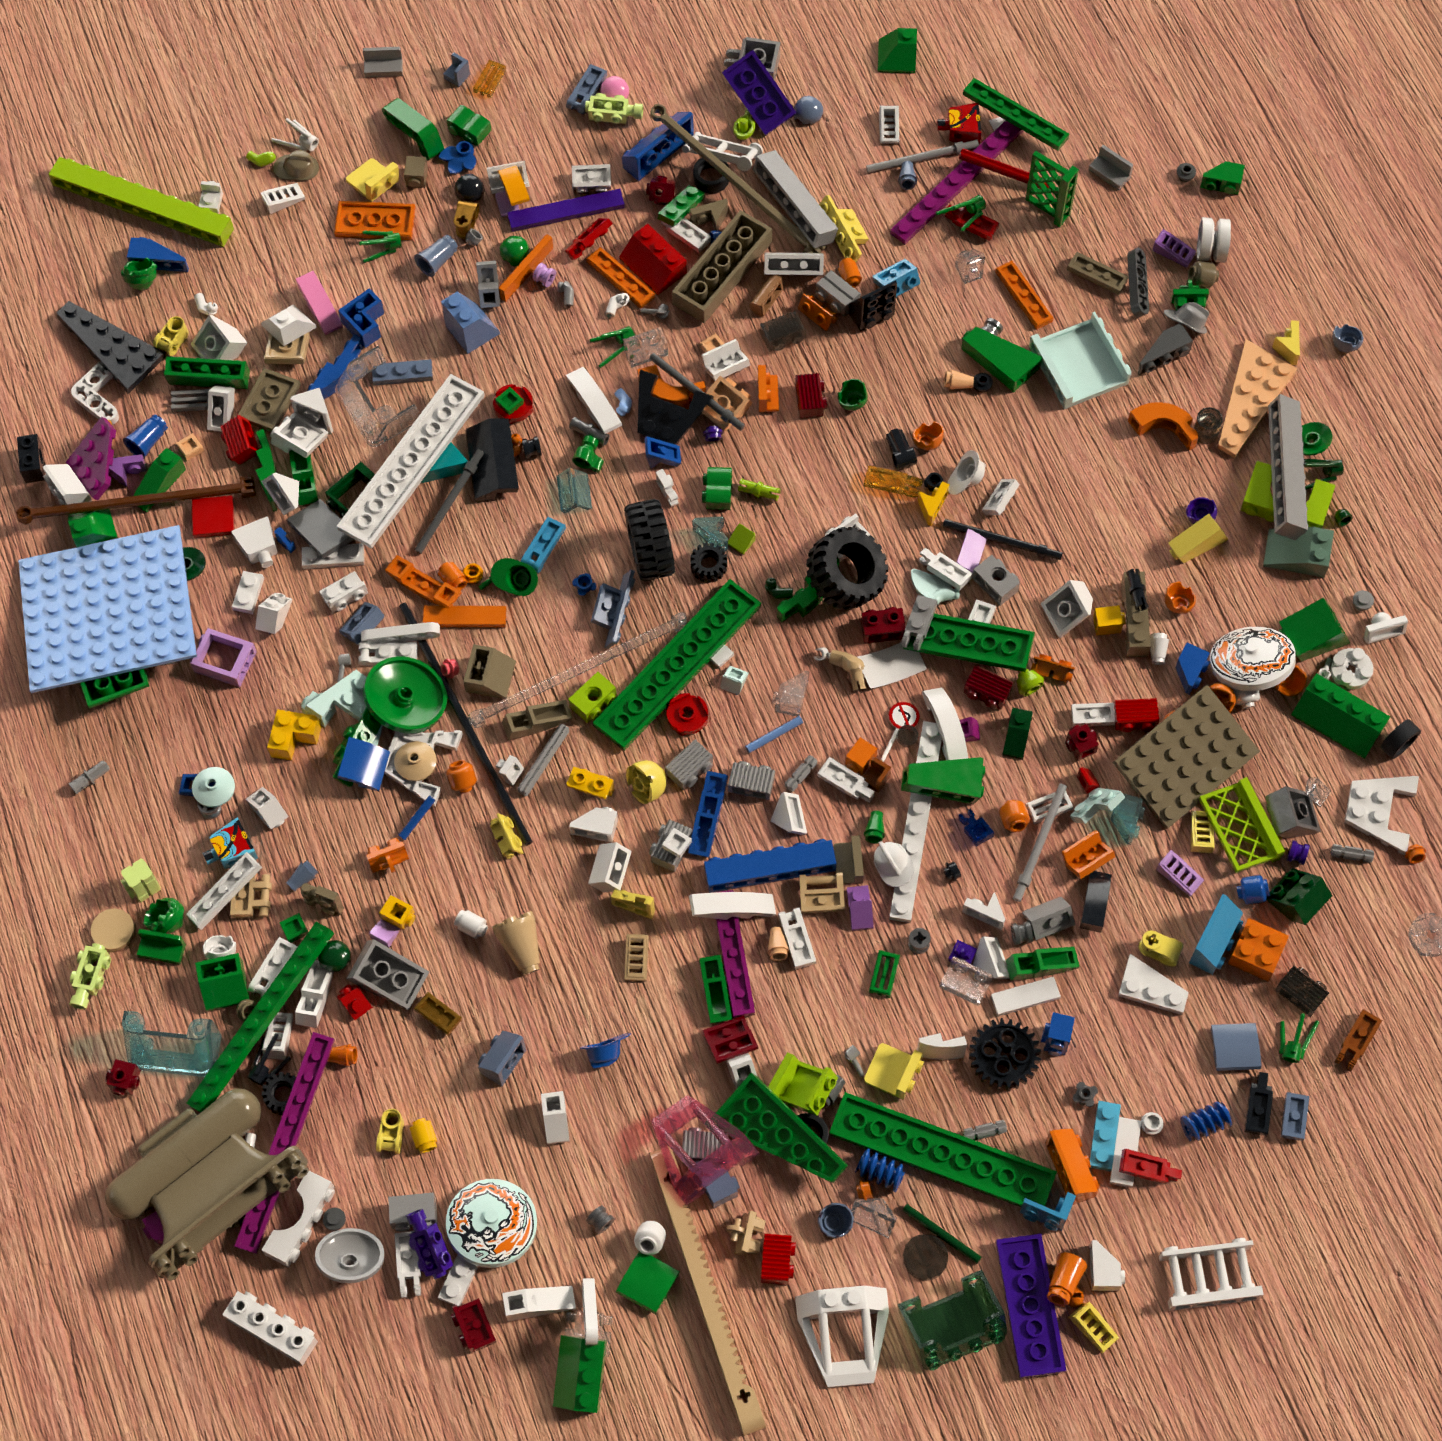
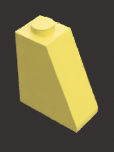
(1197, 539)

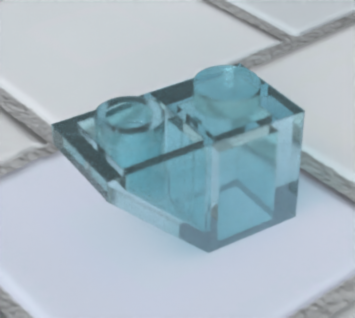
(1126, 816)

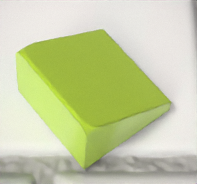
(741, 539)

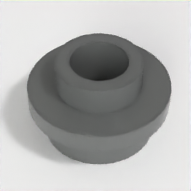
(1186, 176)

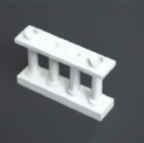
(1203, 1296)

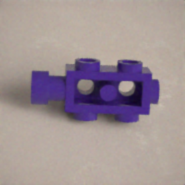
(428, 1245)

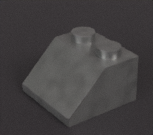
(1292, 813)

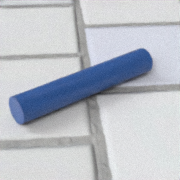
(417, 817)

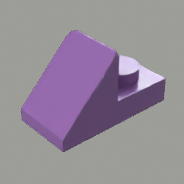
(124, 465)
(860, 908)

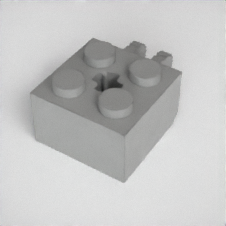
(766, 50)

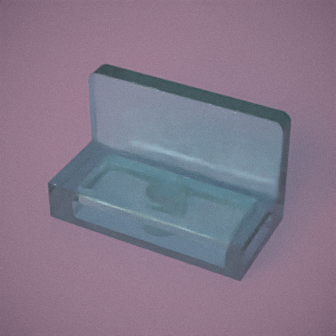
(573, 490)

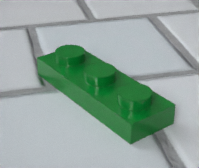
(681, 205)

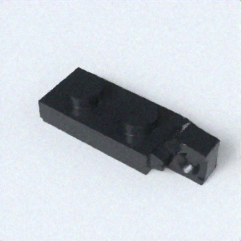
(1259, 1106)

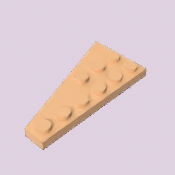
(1256, 385)

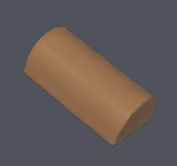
(767, 295)

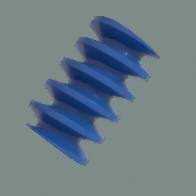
(1204, 1120)
(880, 1170)

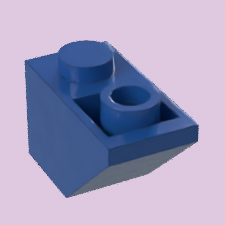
(1190, 665)

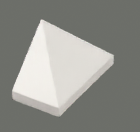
(789, 814)
(991, 958)

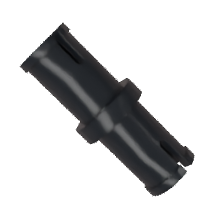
(1137, 589)

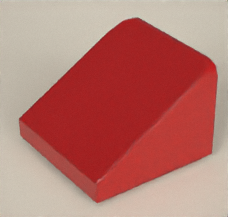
(1087, 779)

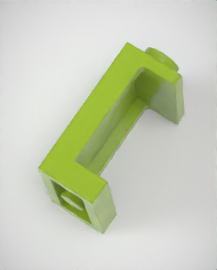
(802, 1084)

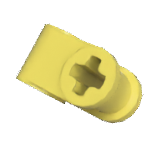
(169, 338)
(1163, 948)
(389, 1136)

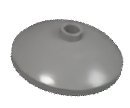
(349, 1255)

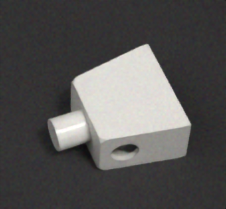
(257, 541)

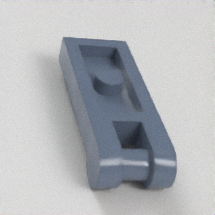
(587, 86)

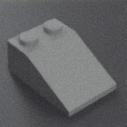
(387, 974)

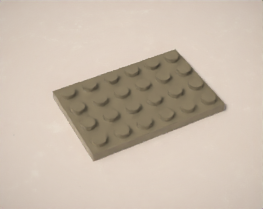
(1186, 756)

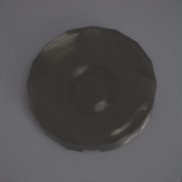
(925, 1257)

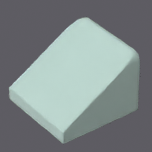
(733, 680)

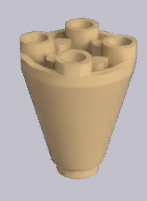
(520, 941)

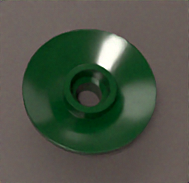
(194, 562)

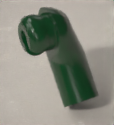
(777, 592)

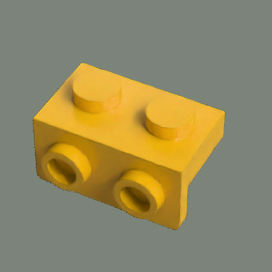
(590, 783)

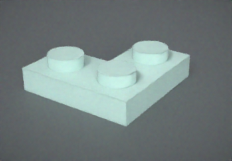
(1098, 800)

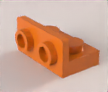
(767, 391)

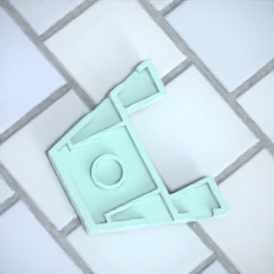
(346, 695)

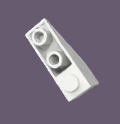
(538, 1302)

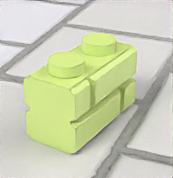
(139, 881)

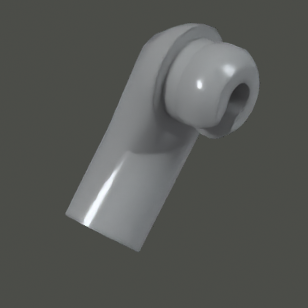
(568, 293)

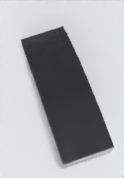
(1095, 901)

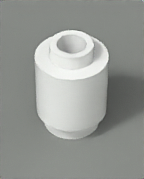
(471, 924)

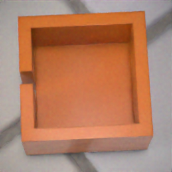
(1259, 949)

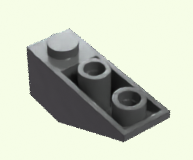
(1169, 345)

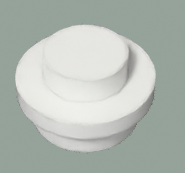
(1151, 1123)

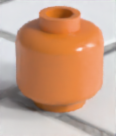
(461, 776)
(1014, 815)

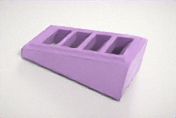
(1185, 868)

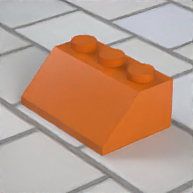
(1071, 1164)

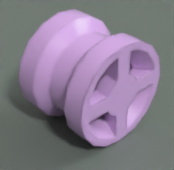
(544, 275)

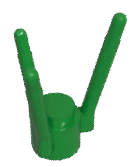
(973, 206)
(391, 241)
(620, 335)
(1292, 1050)

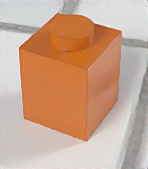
(860, 756)

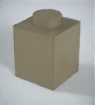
(415, 171)

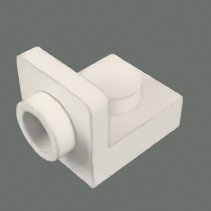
(211, 196)

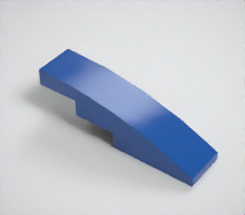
(708, 814)

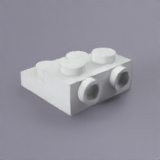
(298, 434)

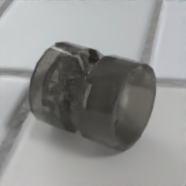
(1208, 425)

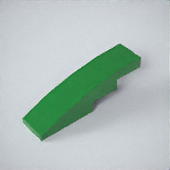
(267, 462)

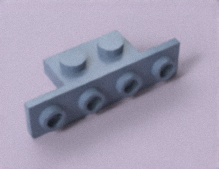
(611, 606)

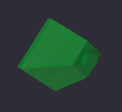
(898, 51)
(92, 527)

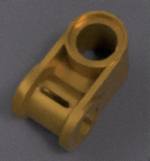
(465, 217)

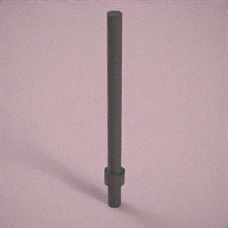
(726, 414)
(469, 468)

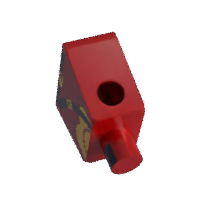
(962, 123)

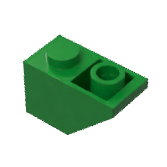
(1224, 178)

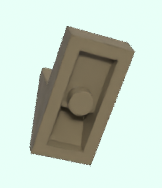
(711, 212)

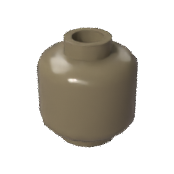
(1203, 274)

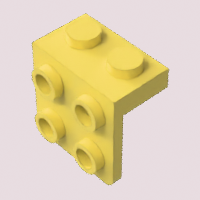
(373, 178)
(894, 1070)

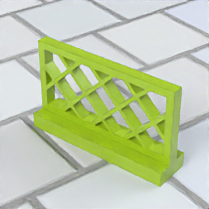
(1259, 822)

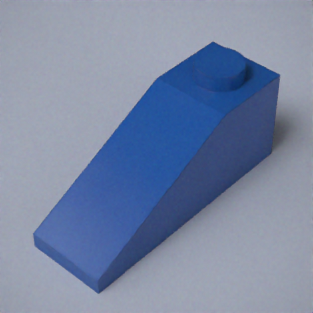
(161, 256)

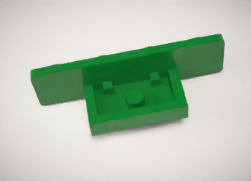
(364, 730)

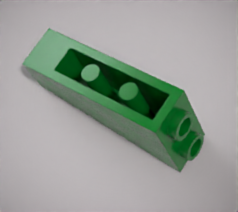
(947, 779)

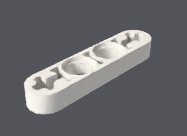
(401, 633)
(589, 1311)

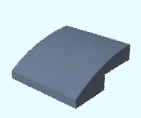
(1236, 1046)

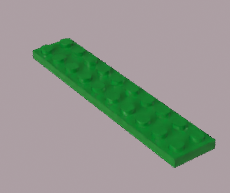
(676, 664)
(941, 1152)

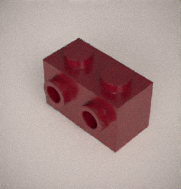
(883, 625)

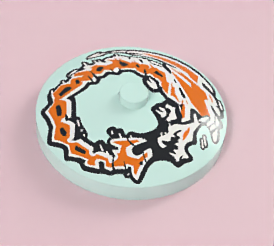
(491, 1223)

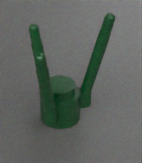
(1330, 467)

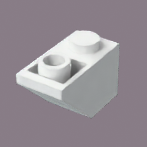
(272, 613)
(555, 1117)

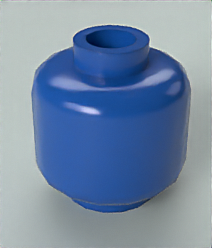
(1253, 889)

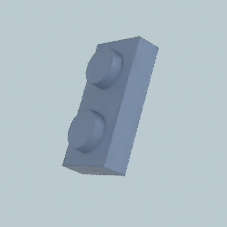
(1295, 1116)

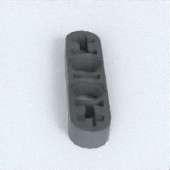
(1138, 282)

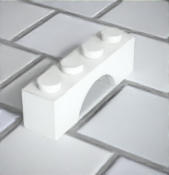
(285, 1244)

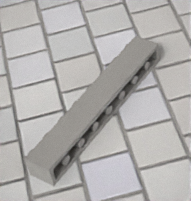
(1287, 467)

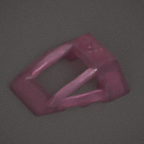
(713, 1166)

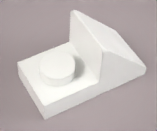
(989, 914)

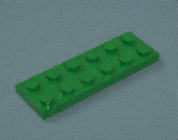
(977, 642)

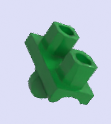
(1189, 293)

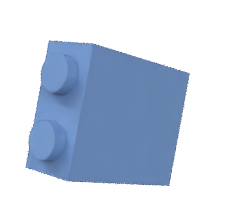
(467, 322)

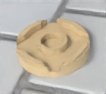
(113, 929)

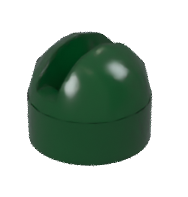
(1343, 517)

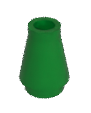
(874, 830)

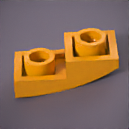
(514, 185)

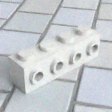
(270, 1328)

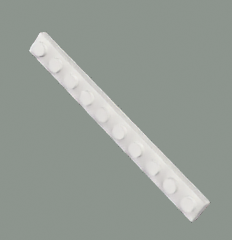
(916, 827)

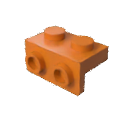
(1087, 855)

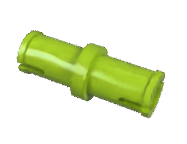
(759, 489)

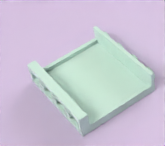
(1081, 362)

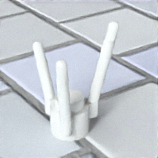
(307, 140)

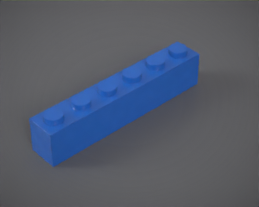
(770, 865)

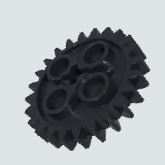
(988, 1064)

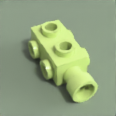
(612, 109)
(88, 972)

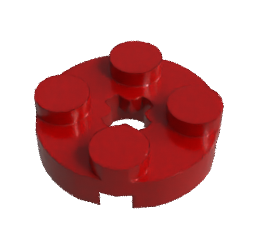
(523, 411)
(685, 725)

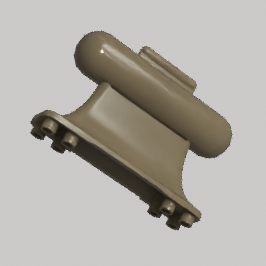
(201, 1178)

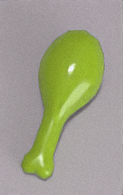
(744, 126)

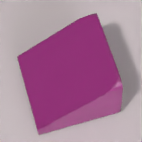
(970, 729)

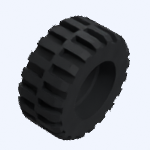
(649, 539)
(865, 556)

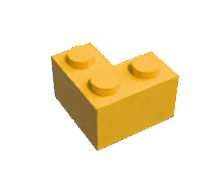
(292, 728)

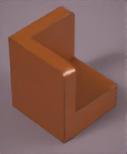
(877, 774)

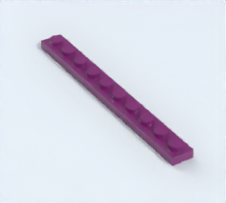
(953, 184)
(288, 1133)

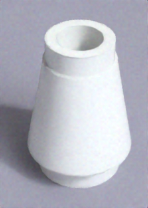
(1158, 648)

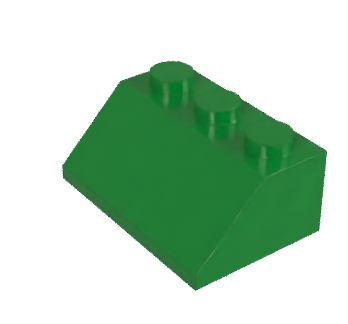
(112, 687)
(579, 1374)

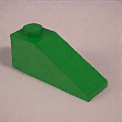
(160, 475)

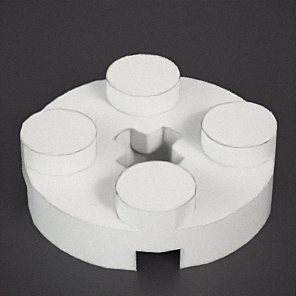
(1356, 658)

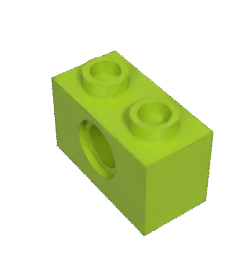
(595, 686)

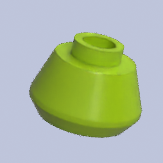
(1029, 682)

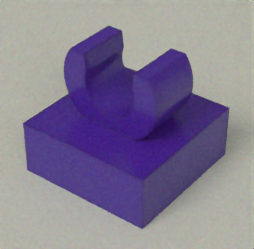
(963, 951)

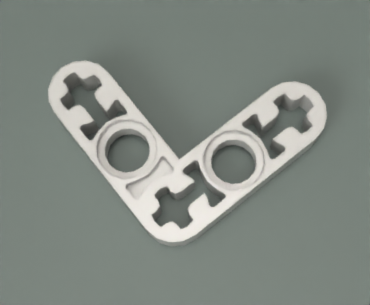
(91, 389)

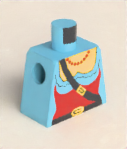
(229, 845)

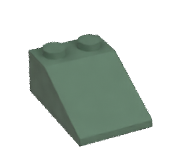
(1306, 555)

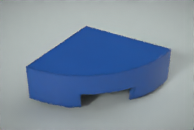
(283, 540)

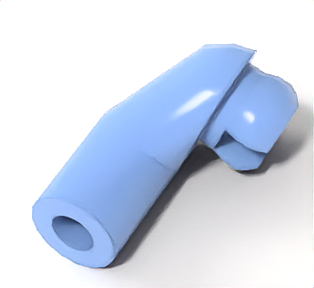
(625, 402)

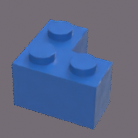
(360, 316)

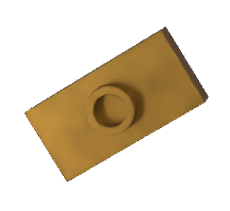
(438, 1013)

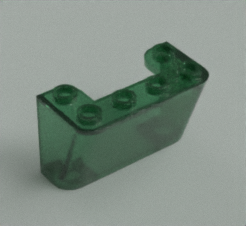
(955, 1324)

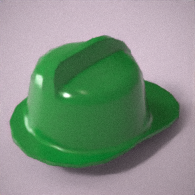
(514, 576)

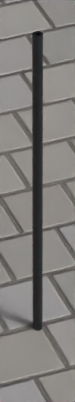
(471, 733)

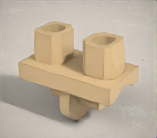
(742, 1233)

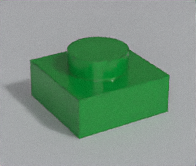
(509, 401)
(294, 928)

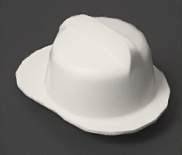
(967, 473)
(893, 864)

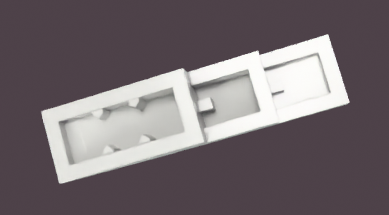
(594, 400)
(732, 904)

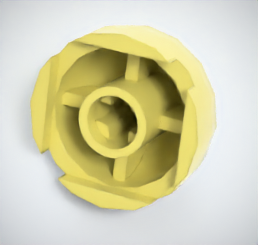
(647, 780)

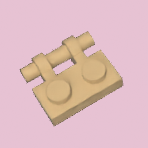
(243, 902)

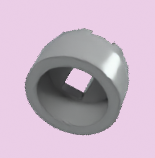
(473, 237)

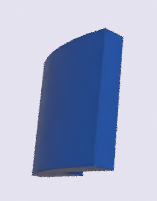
(363, 764)

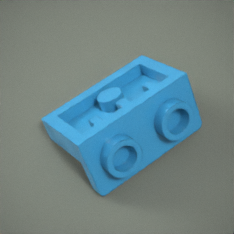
(903, 272)

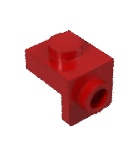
(354, 1001)

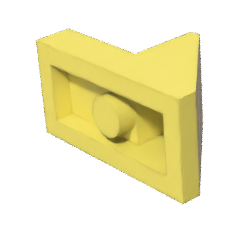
(1289, 345)

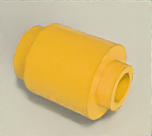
(423, 1135)

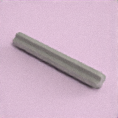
(543, 759)

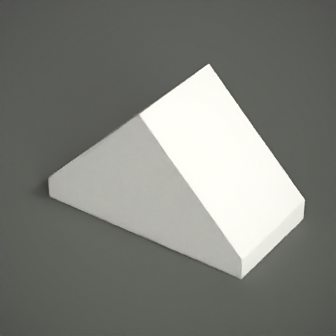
(283, 491)

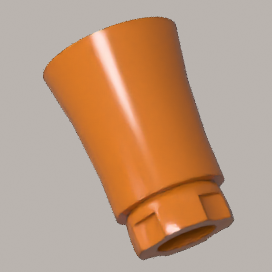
(1066, 1276)

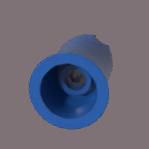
(145, 436)

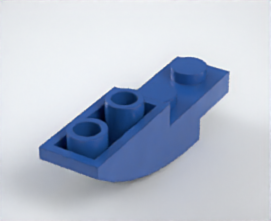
(330, 374)

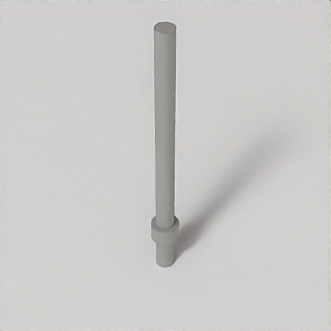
(956, 148)
(1025, 879)

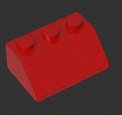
(653, 259)

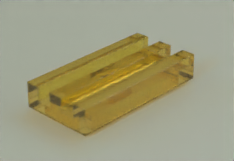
(489, 92)

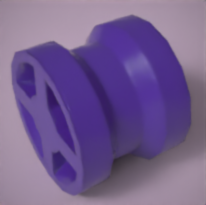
(1298, 852)

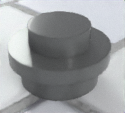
(334, 1219)

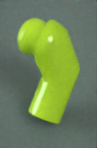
(262, 159)

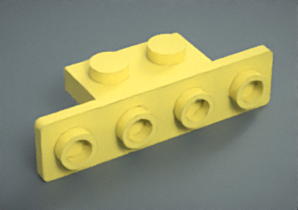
(849, 229)

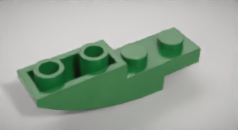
(803, 601)

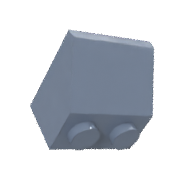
(502, 1057)

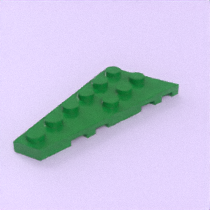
(778, 1129)

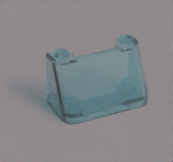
(171, 1052)

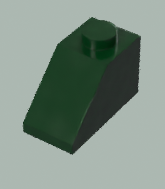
(1017, 733)

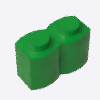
(468, 125)
(718, 488)

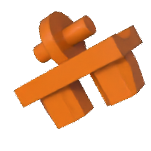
(387, 857)

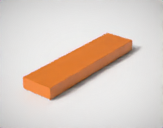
(526, 267)
(620, 277)
(1024, 295)
(466, 616)

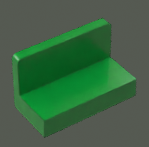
(161, 946)

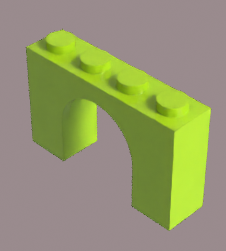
(1259, 499)

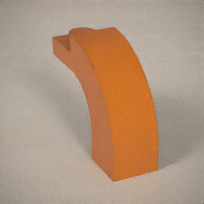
(673, 394)
(1164, 416)

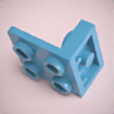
(1052, 1219)

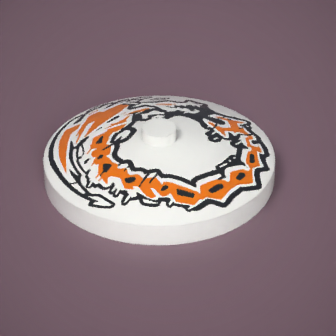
(1252, 658)

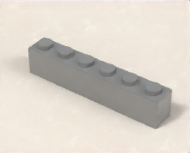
(795, 199)

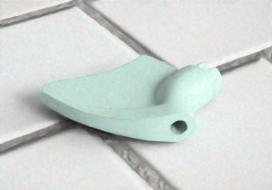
(933, 586)

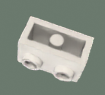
(609, 867)

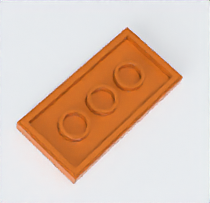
(374, 216)

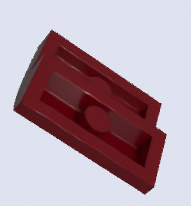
(730, 1039)

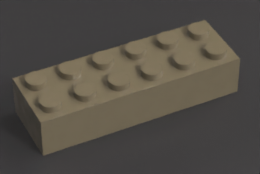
(722, 266)

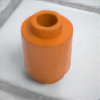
(849, 272)
(452, 575)

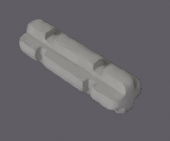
(801, 773)
(1352, 853)
(985, 1130)

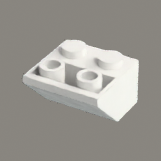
(65, 484)

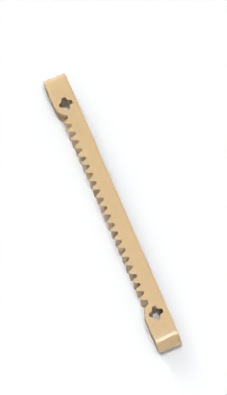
(748, 1413)

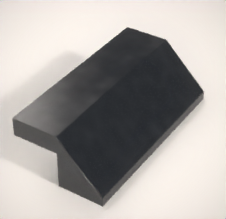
(497, 466)

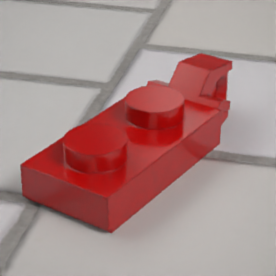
(982, 226)
(587, 238)
(1148, 1167)

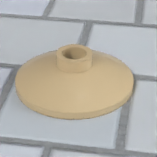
(417, 769)

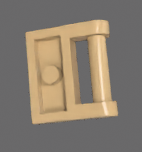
(822, 899)

